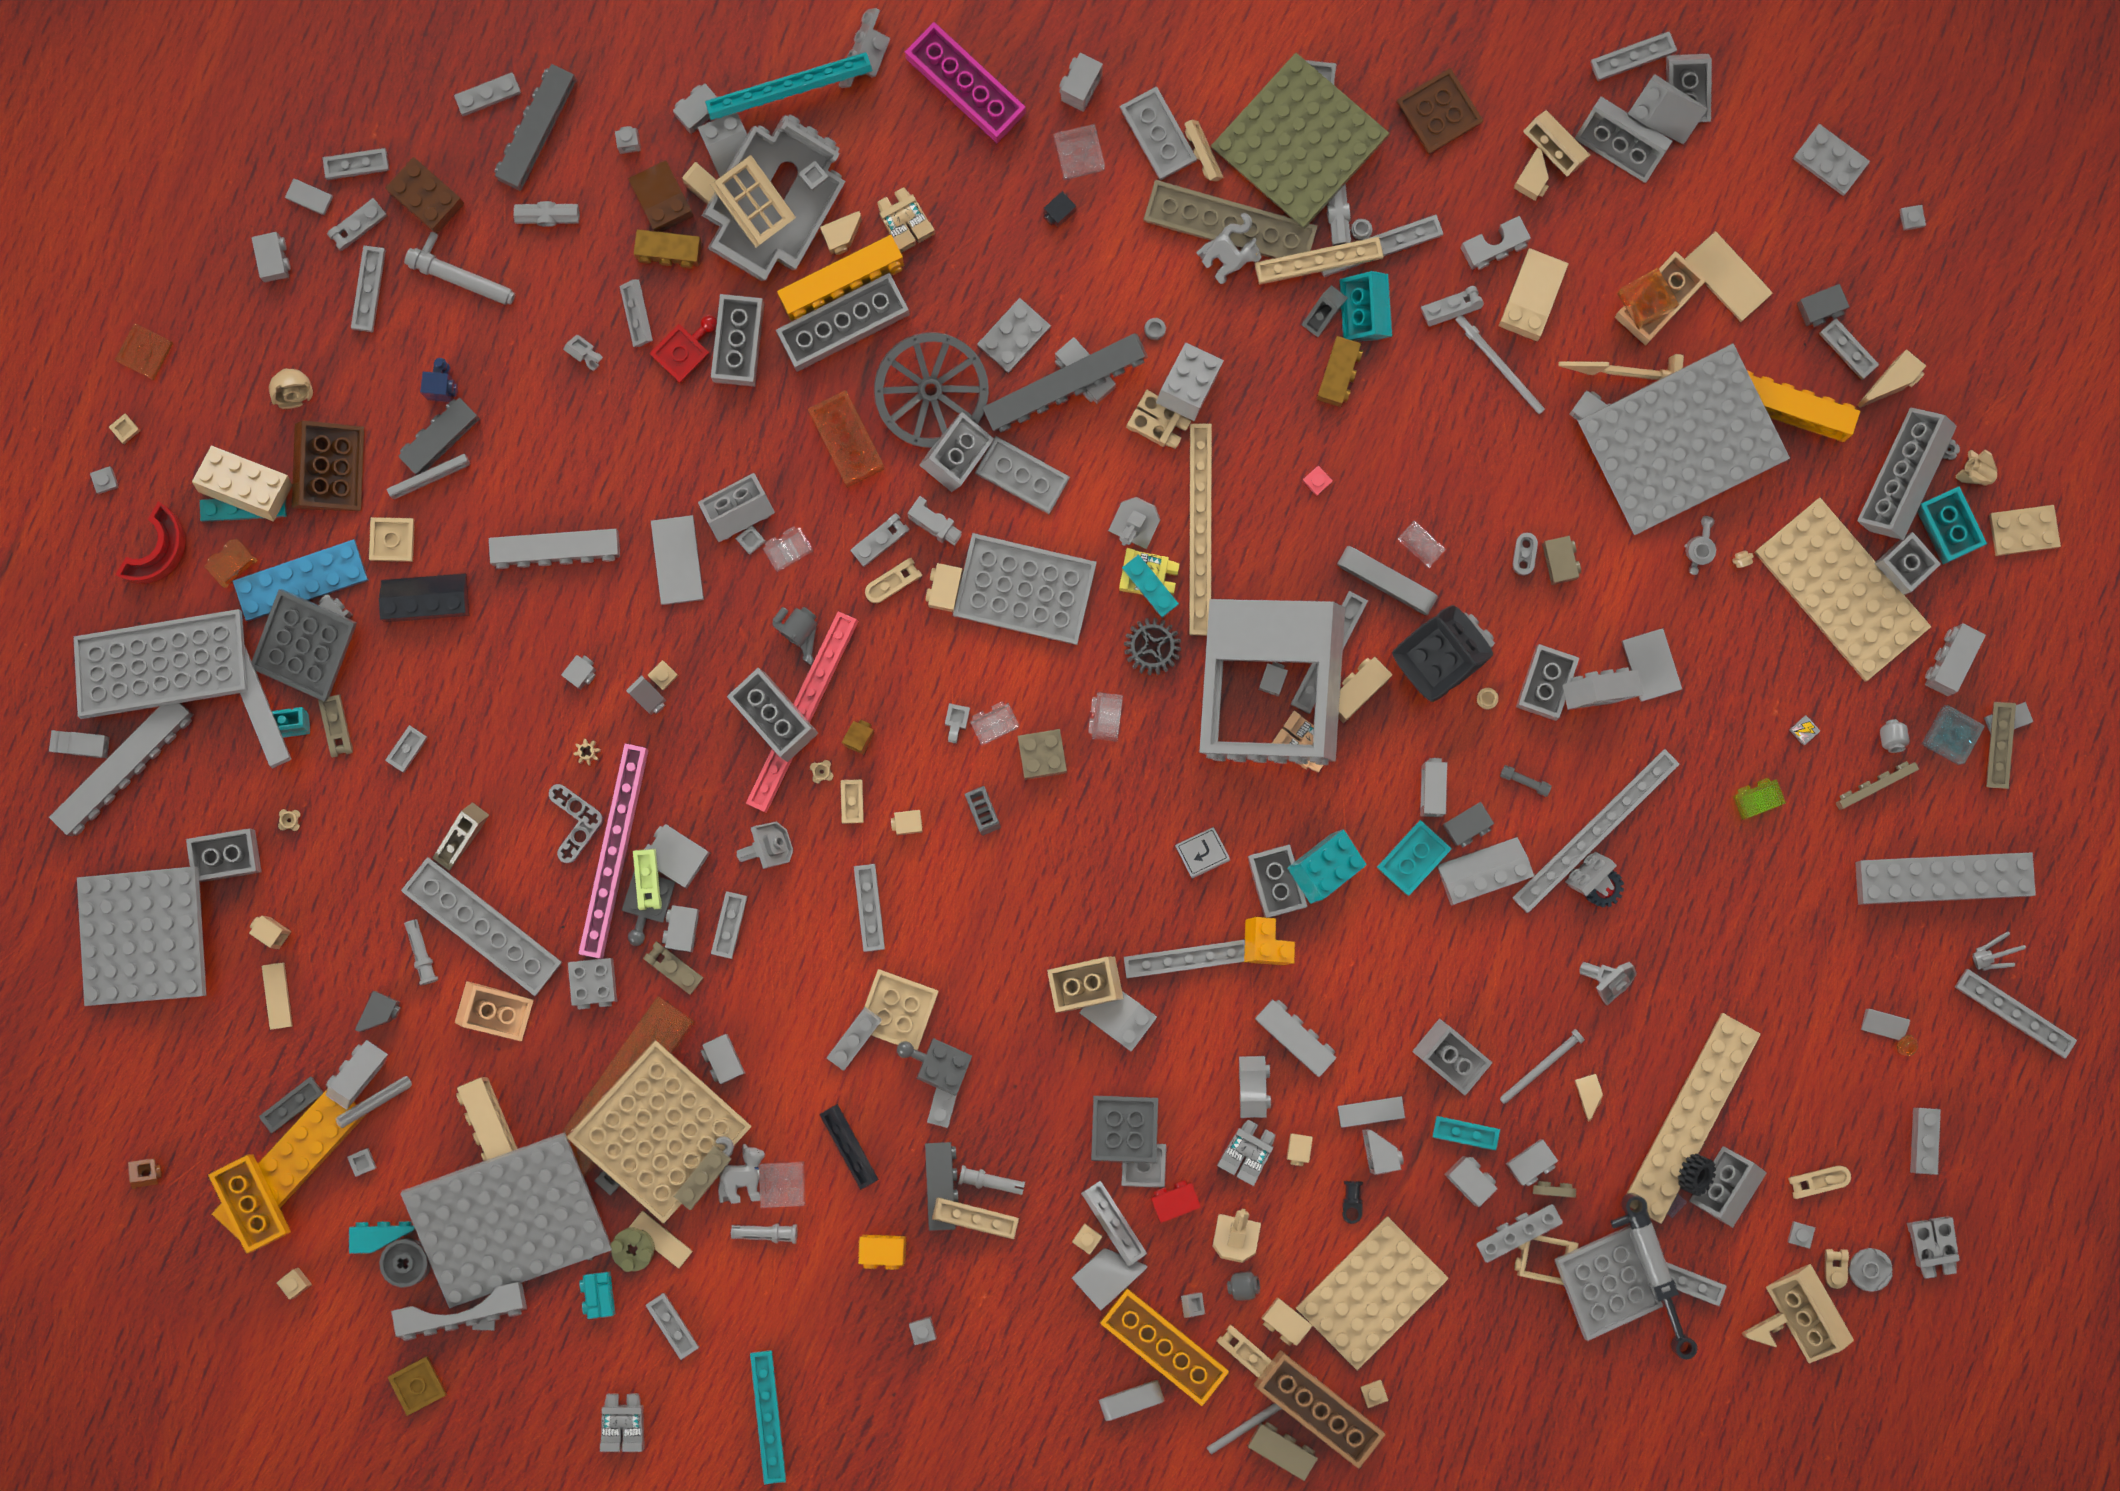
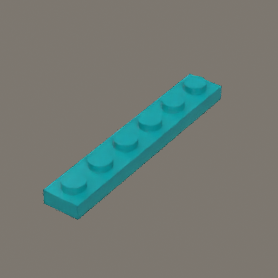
(768, 1417)

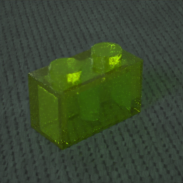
(1758, 799)

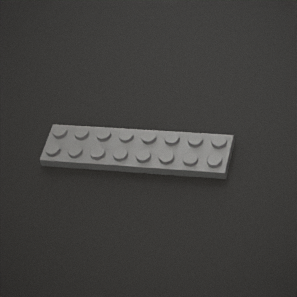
(481, 926)

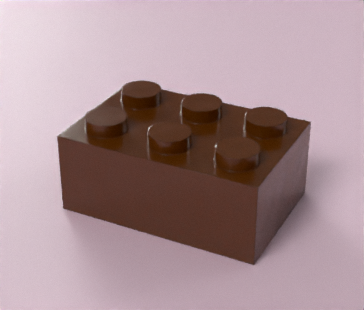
(424, 195)

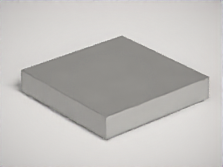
(1146, 1173)

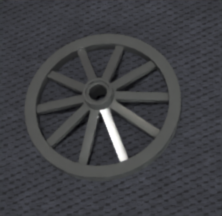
(915, 340)

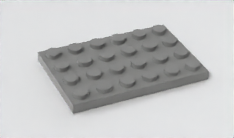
(1024, 589)

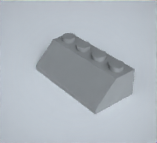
(1623, 139)
(1485, 871)

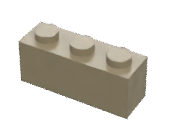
(1283, 1450)

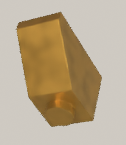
(858, 736)

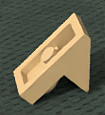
(1761, 1331)

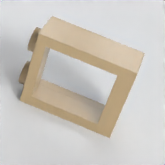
(1520, 1263)

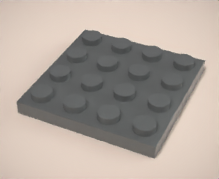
(303, 645)

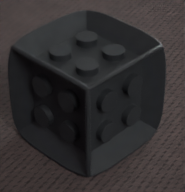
(1442, 653)

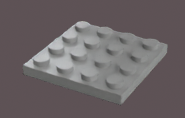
(1607, 1283)

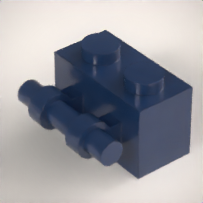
(438, 384)

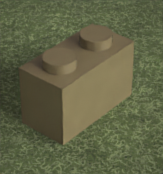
(1561, 560)

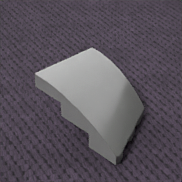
(1106, 1276)

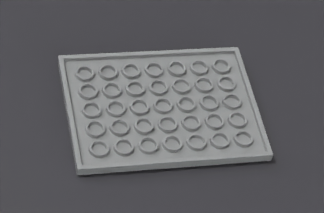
(1683, 439)
(506, 1220)

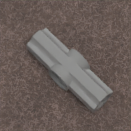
(546, 213)
(1339, 218)

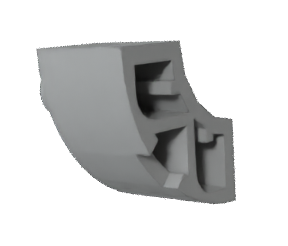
(1253, 1087)

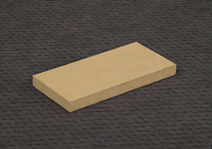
(1729, 276)

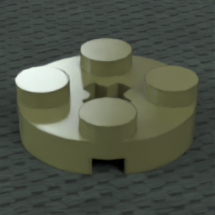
(627, 1260)

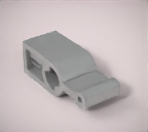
(79, 744)

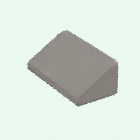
(1884, 1024)

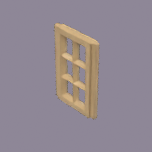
(737, 212)

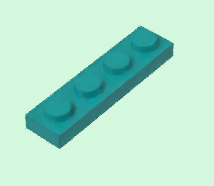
(220, 511)

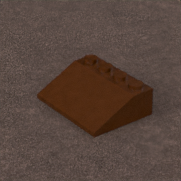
(327, 466)

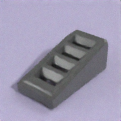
(989, 827)

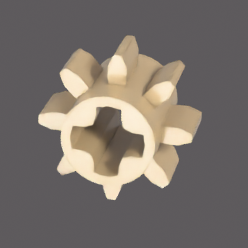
(588, 758)

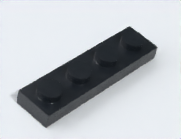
(849, 1146)

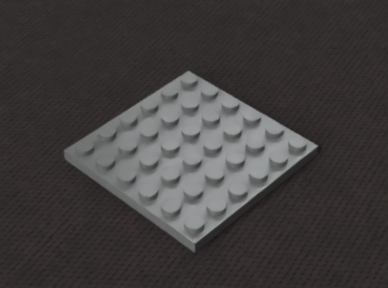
(141, 936)

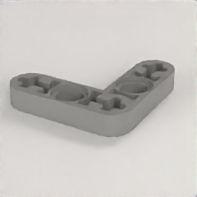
(583, 824)

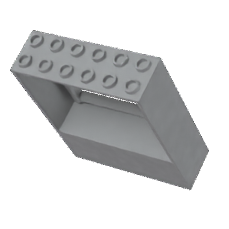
(1274, 634)

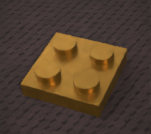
(417, 1385)

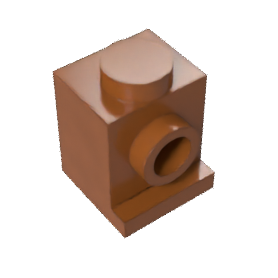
(139, 1168)

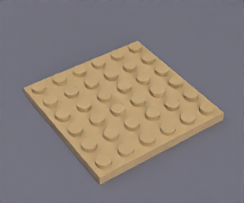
(656, 1129)

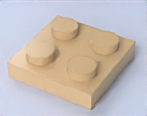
(391, 539)

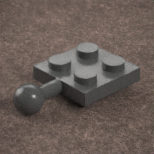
(666, 887)
(941, 1065)

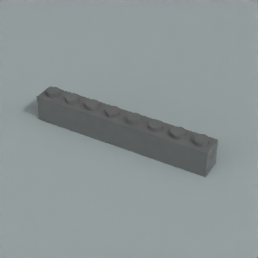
(1065, 382)

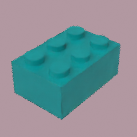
(1951, 525)
(1327, 866)

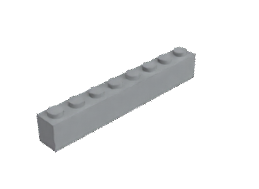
(121, 767)

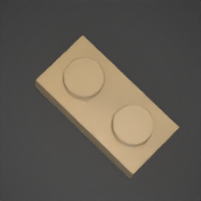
(852, 801)

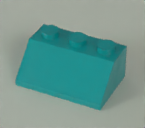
(1367, 309)

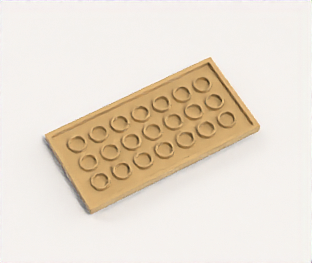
(1842, 589)

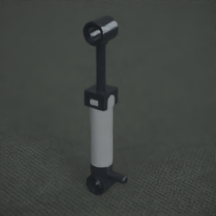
(1661, 1283)

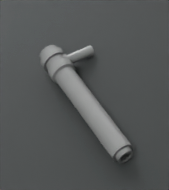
(429, 264)

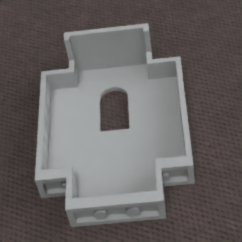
(791, 144)

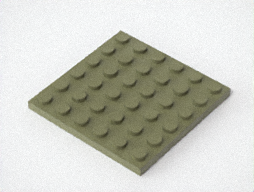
(1300, 140)

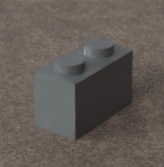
(1823, 305)
(1468, 824)

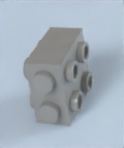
(592, 983)

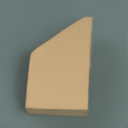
(1590, 1094)

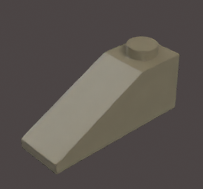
(460, 835)

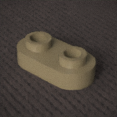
(1545, 1188)

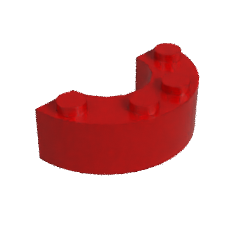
(164, 556)

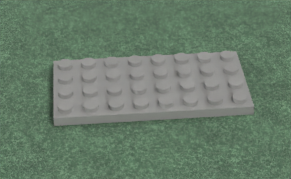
(160, 664)

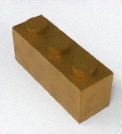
(667, 248)
(1340, 371)

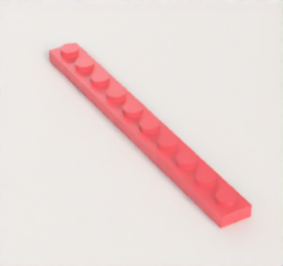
(806, 703)

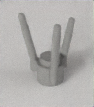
(1984, 958)

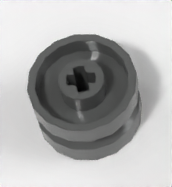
(393, 1265)

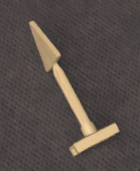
(1674, 364)

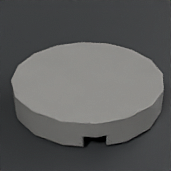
(1870, 1269)

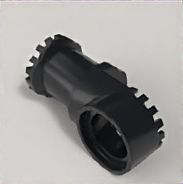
(1352, 1200)

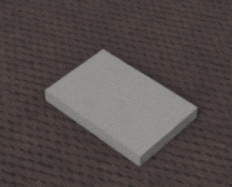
(1654, 662)

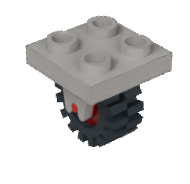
(1597, 880)

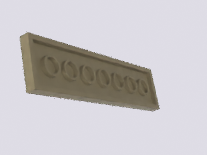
(1209, 215)

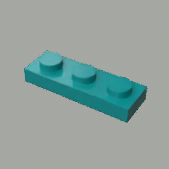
(1150, 586)
(1466, 1133)

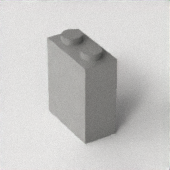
(677, 855)

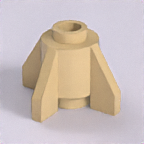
(1979, 469)

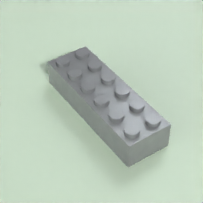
(843, 322)
(1907, 473)

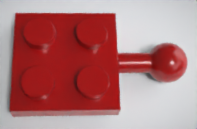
(681, 352)

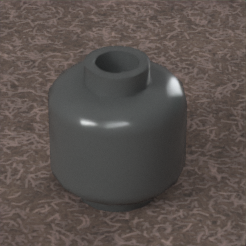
(1243, 1286)

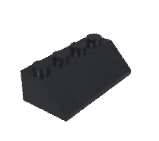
(423, 598)

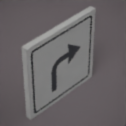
(1202, 852)

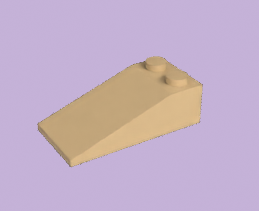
(1533, 295)

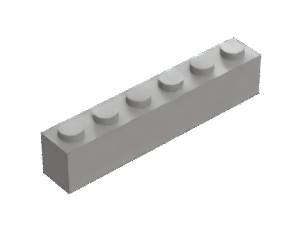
(554, 547)

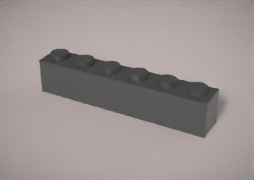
(535, 127)

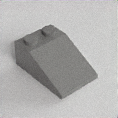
(1693, 77)
(1667, 110)
(723, 140)
(957, 452)
(1121, 1019)
(1452, 1056)

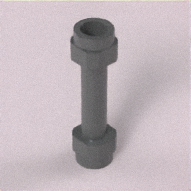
(1542, 788)

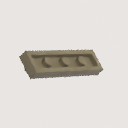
(2001, 745)
(1883, 780)

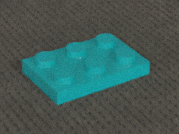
(1414, 858)

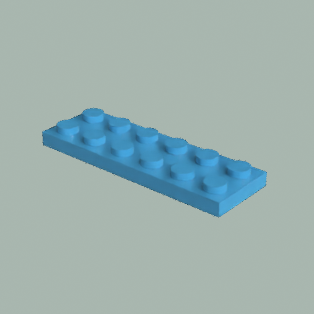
(305, 577)

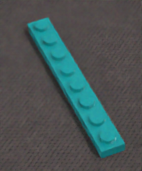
(788, 86)

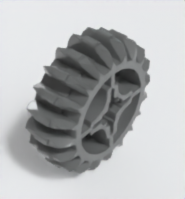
(1143, 652)

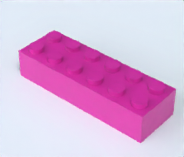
(965, 82)

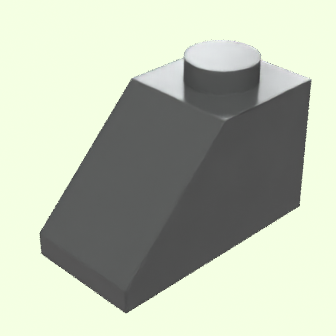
(1324, 311)
(378, 1011)

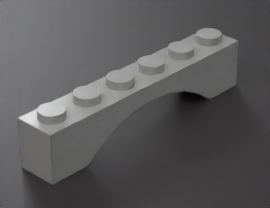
(503, 1300)

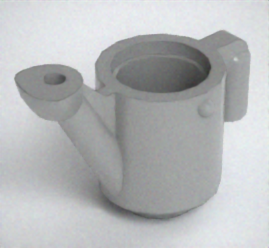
(1701, 548)

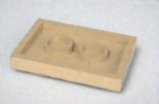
(2024, 530)

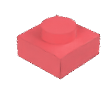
(1317, 480)

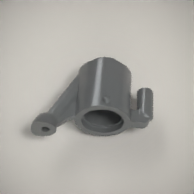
(798, 629)

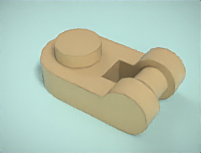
(1836, 1276)

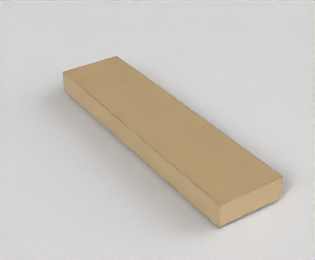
(975, 1218)

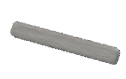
(373, 1102)

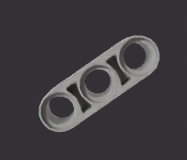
(1131, 1400)

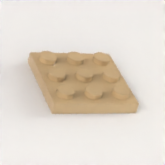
(901, 1006)

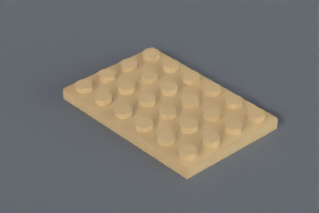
(1372, 1293)

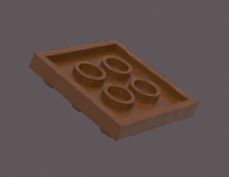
(1439, 111)

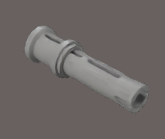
(423, 962)
(980, 1179)
(775, 1233)

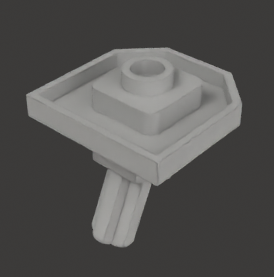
(1135, 522)
(770, 844)
(1611, 981)

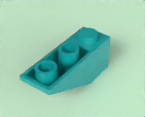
(372, 1238)

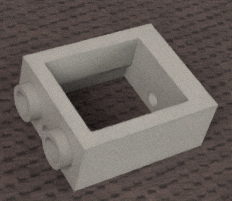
(1433, 788)

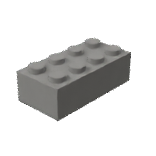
(737, 340)
(772, 714)

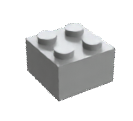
(1081, 81)
(1907, 563)
(1471, 1181)

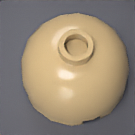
(290, 388)

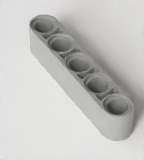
(1387, 580)

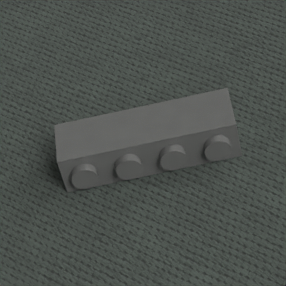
(438, 437)
(940, 1179)

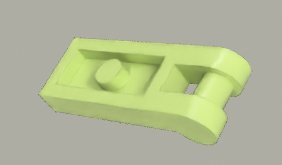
(647, 878)

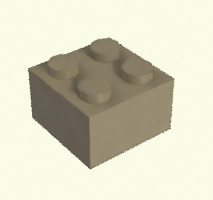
(1042, 754)

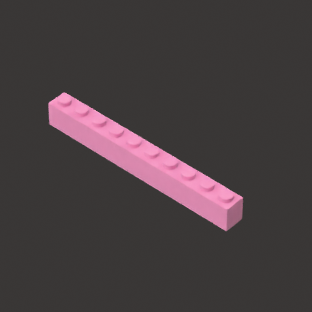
(613, 851)

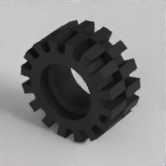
(1696, 1174)

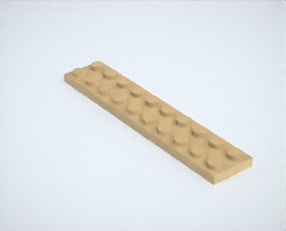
(1693, 1114)

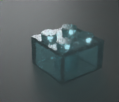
(1953, 735)

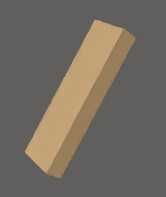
(277, 996)
(664, 1241)

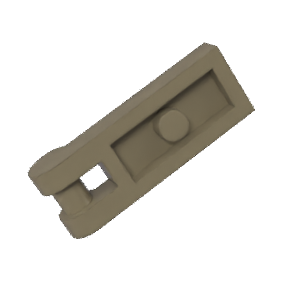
(335, 725)
(674, 968)

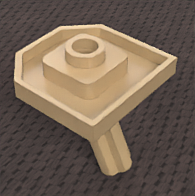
(1236, 1236)

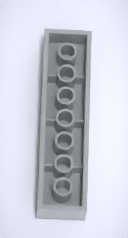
(1945, 878)

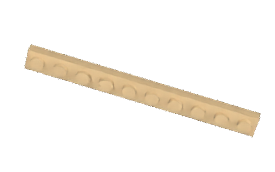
(1200, 528)

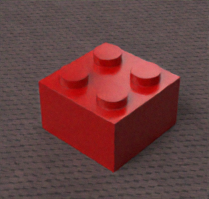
(1175, 1201)

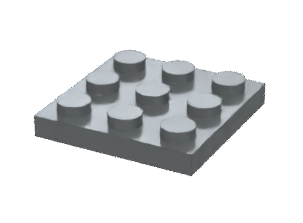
(1124, 1129)

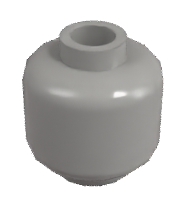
(1894, 736)

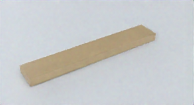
(1319, 260)

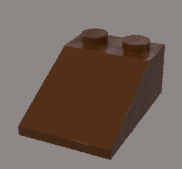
(661, 197)

